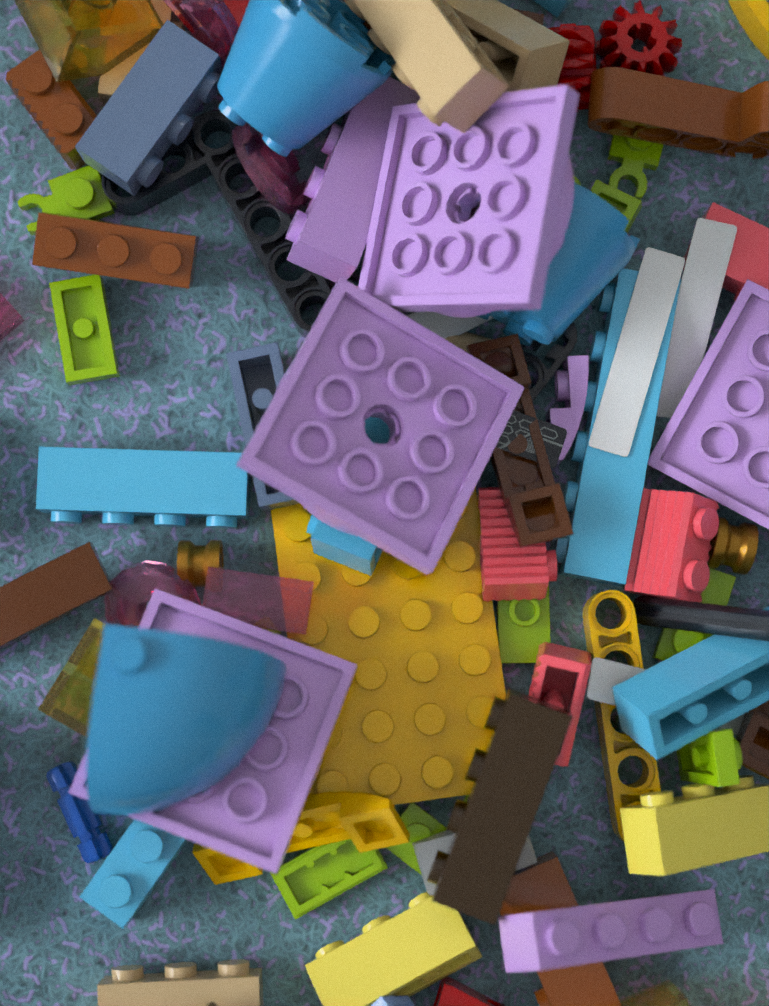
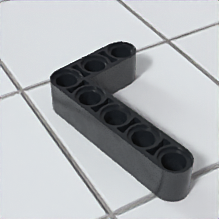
(245, 207)

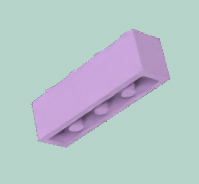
(343, 193)
(609, 931)

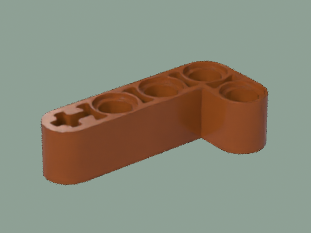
(679, 112)

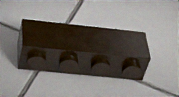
(501, 805)

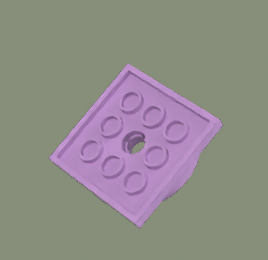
(511, 162)
(432, 395)
(722, 422)
(262, 799)

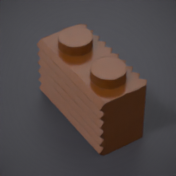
(53, 106)

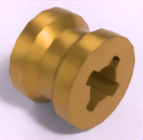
(734, 546)
(195, 559)

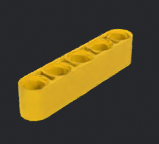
(613, 744)

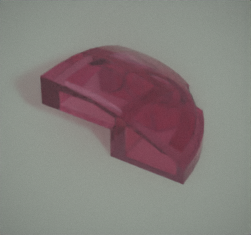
(208, 22)

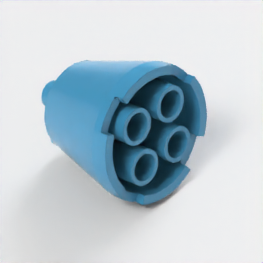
(299, 69)
(586, 263)

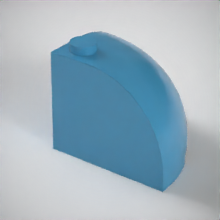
(173, 716)

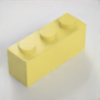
(696, 829)
(394, 955)

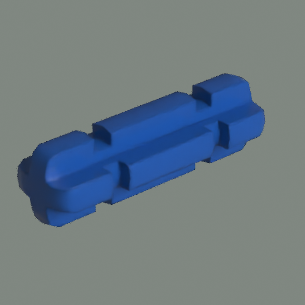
(78, 814)

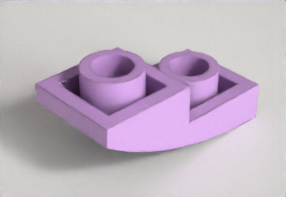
(572, 388)

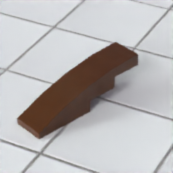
(51, 593)

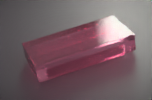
(259, 599)

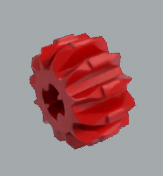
(626, 27)
(579, 60)

